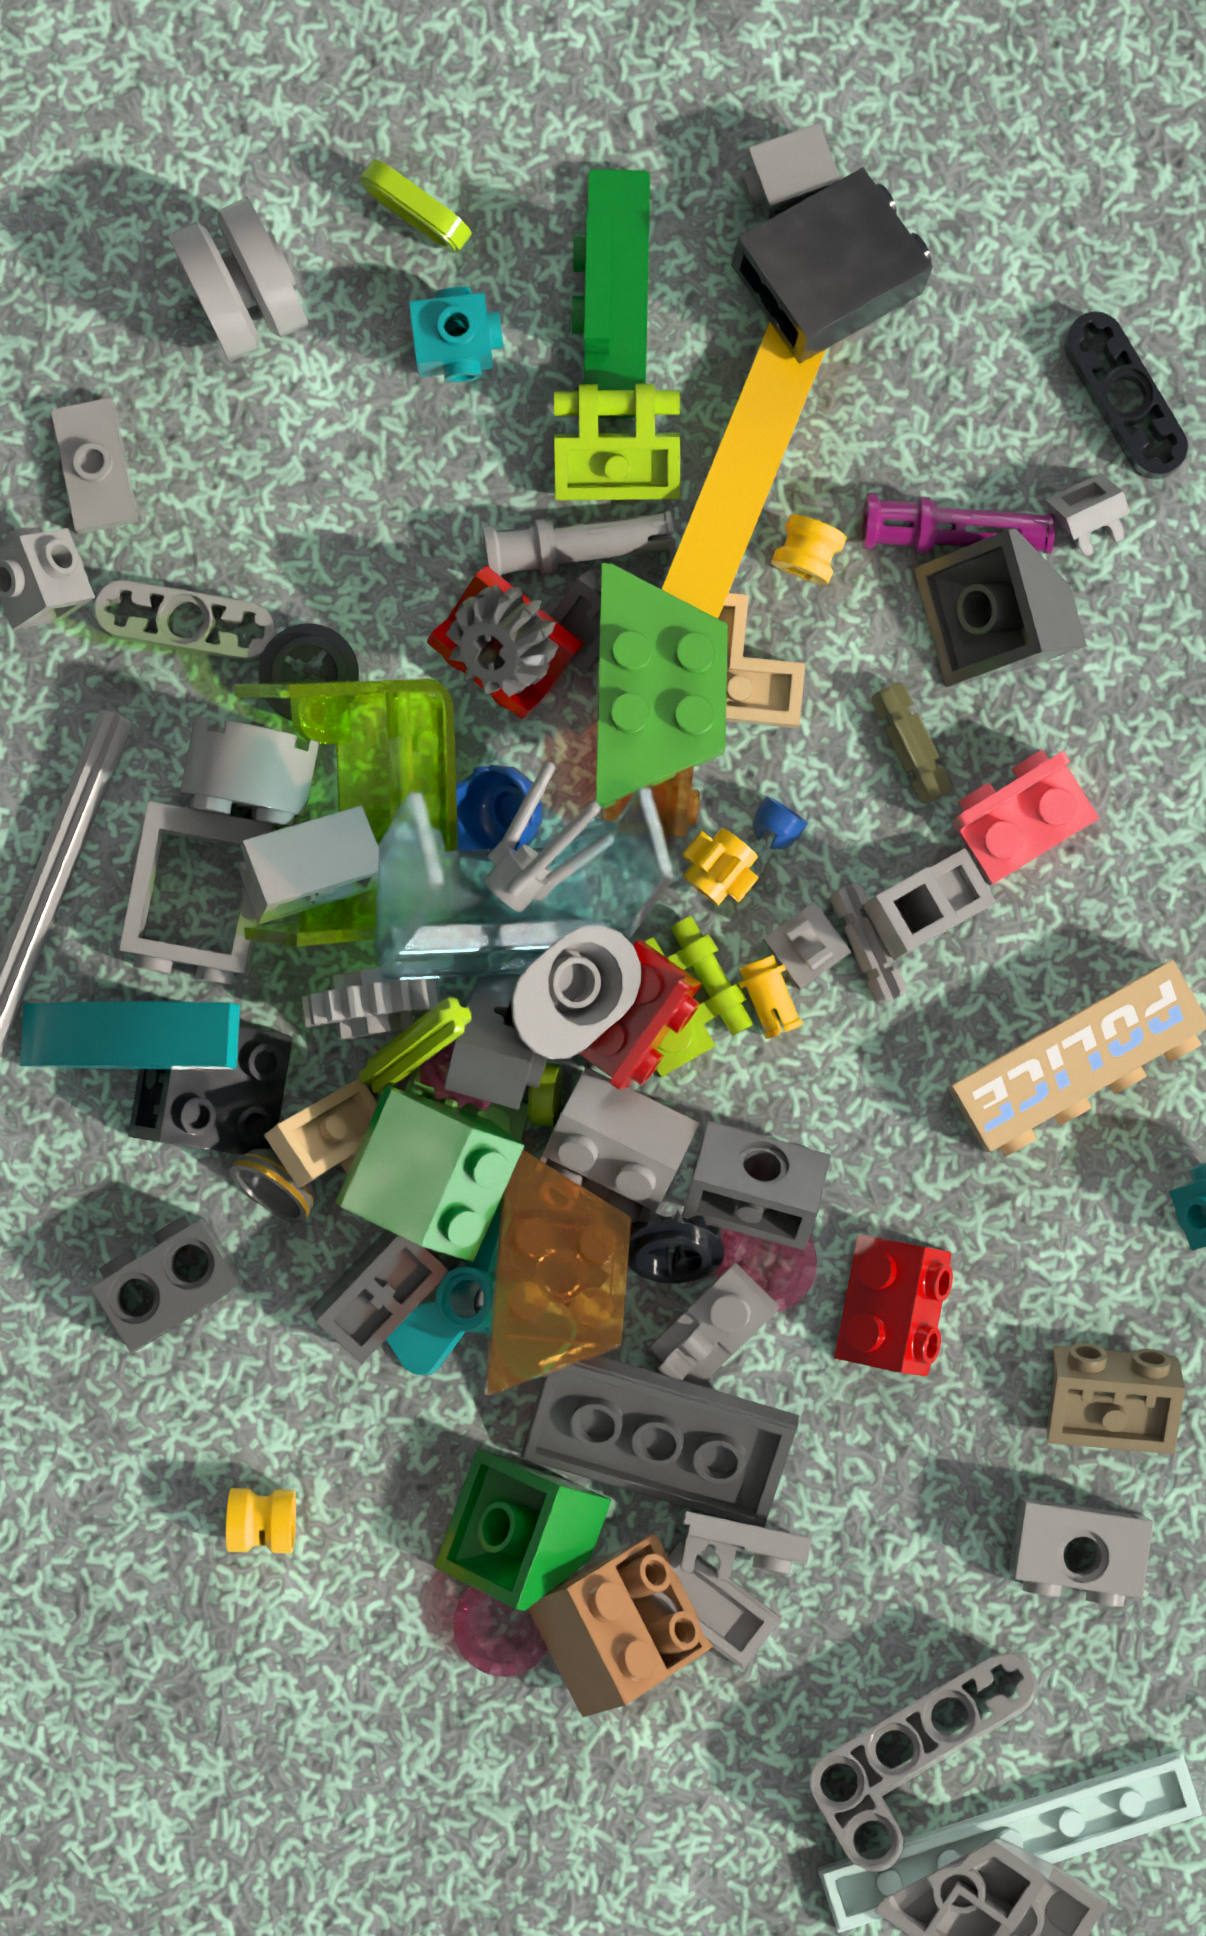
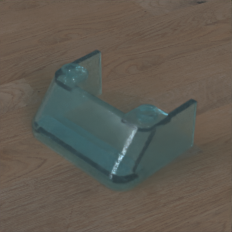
(447, 922)

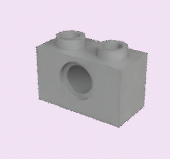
(1119, 1556)

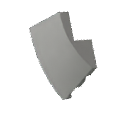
(995, 1894)

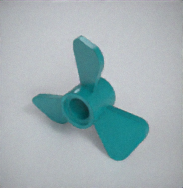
(437, 1326)

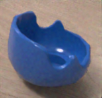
(488, 806)

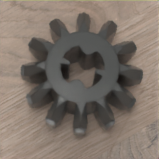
(502, 640)

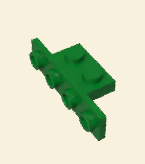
(616, 280)

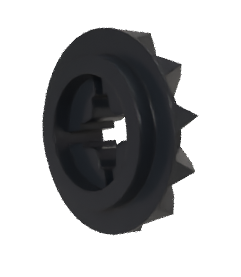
(304, 643)
(695, 1257)

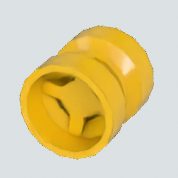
(261, 1520)

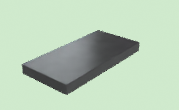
(662, 1438)

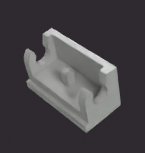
(309, 864)

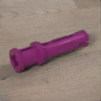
(925, 515)

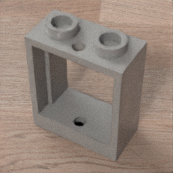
(160, 956)

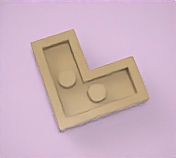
(758, 688)
(324, 1133)

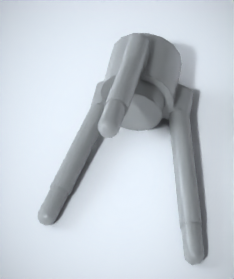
(525, 873)

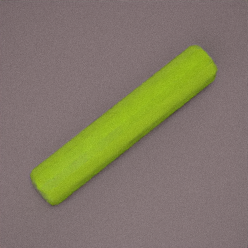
(415, 1045)

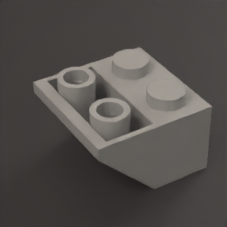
(619, 1145)

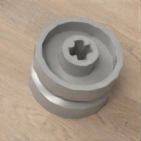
(239, 278)

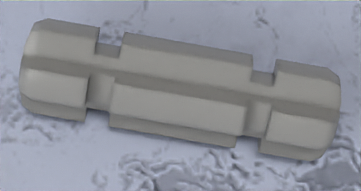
(867, 945)

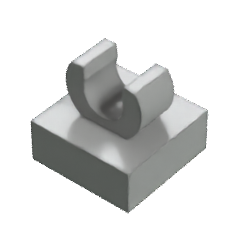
(1087, 508)
(807, 945)

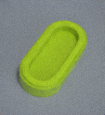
(415, 206)

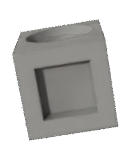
(788, 170)

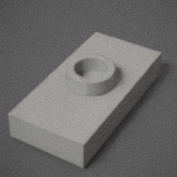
(94, 465)

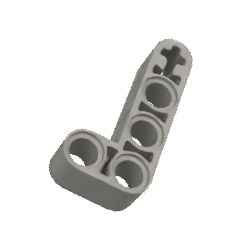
(929, 1749)

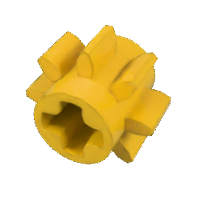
(720, 866)

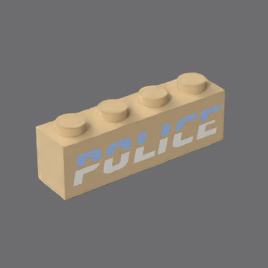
(1079, 1057)

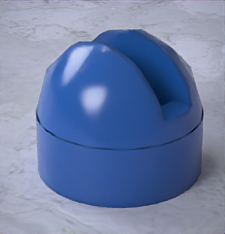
(779, 820)

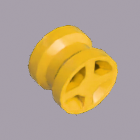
(808, 549)

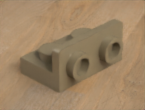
(1115, 1399)

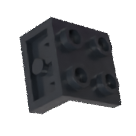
(216, 1106)

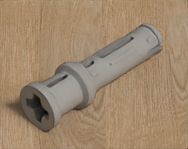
(547, 546)

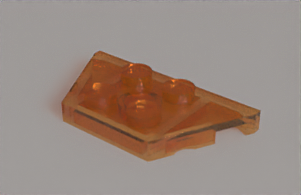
(554, 1277)

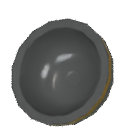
(268, 1183)

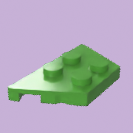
(656, 686)

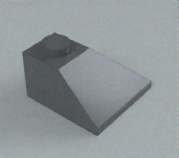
(997, 609)

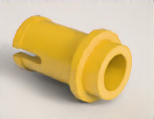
(768, 992)

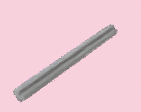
(58, 862)

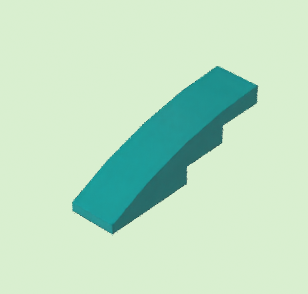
(130, 1035)

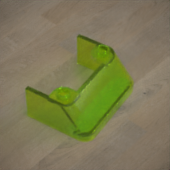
(389, 743)

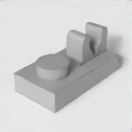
(713, 1327)
(771, 1549)

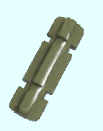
(912, 743)

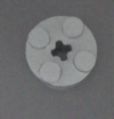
(249, 771)

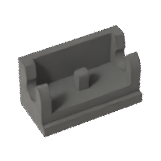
(378, 1293)

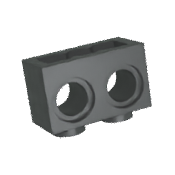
(174, 1296)

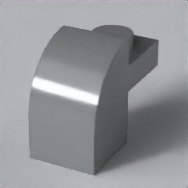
(928, 904)

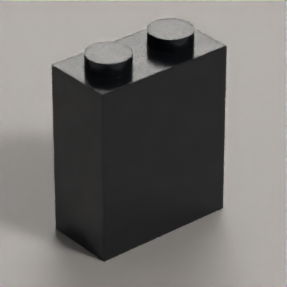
(832, 264)

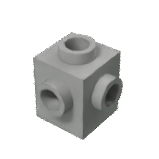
(41, 577)

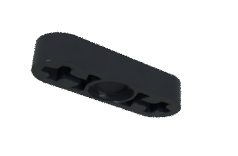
(1089, 363)

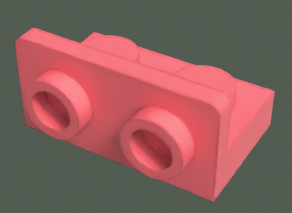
(1023, 817)

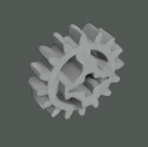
(369, 1004)

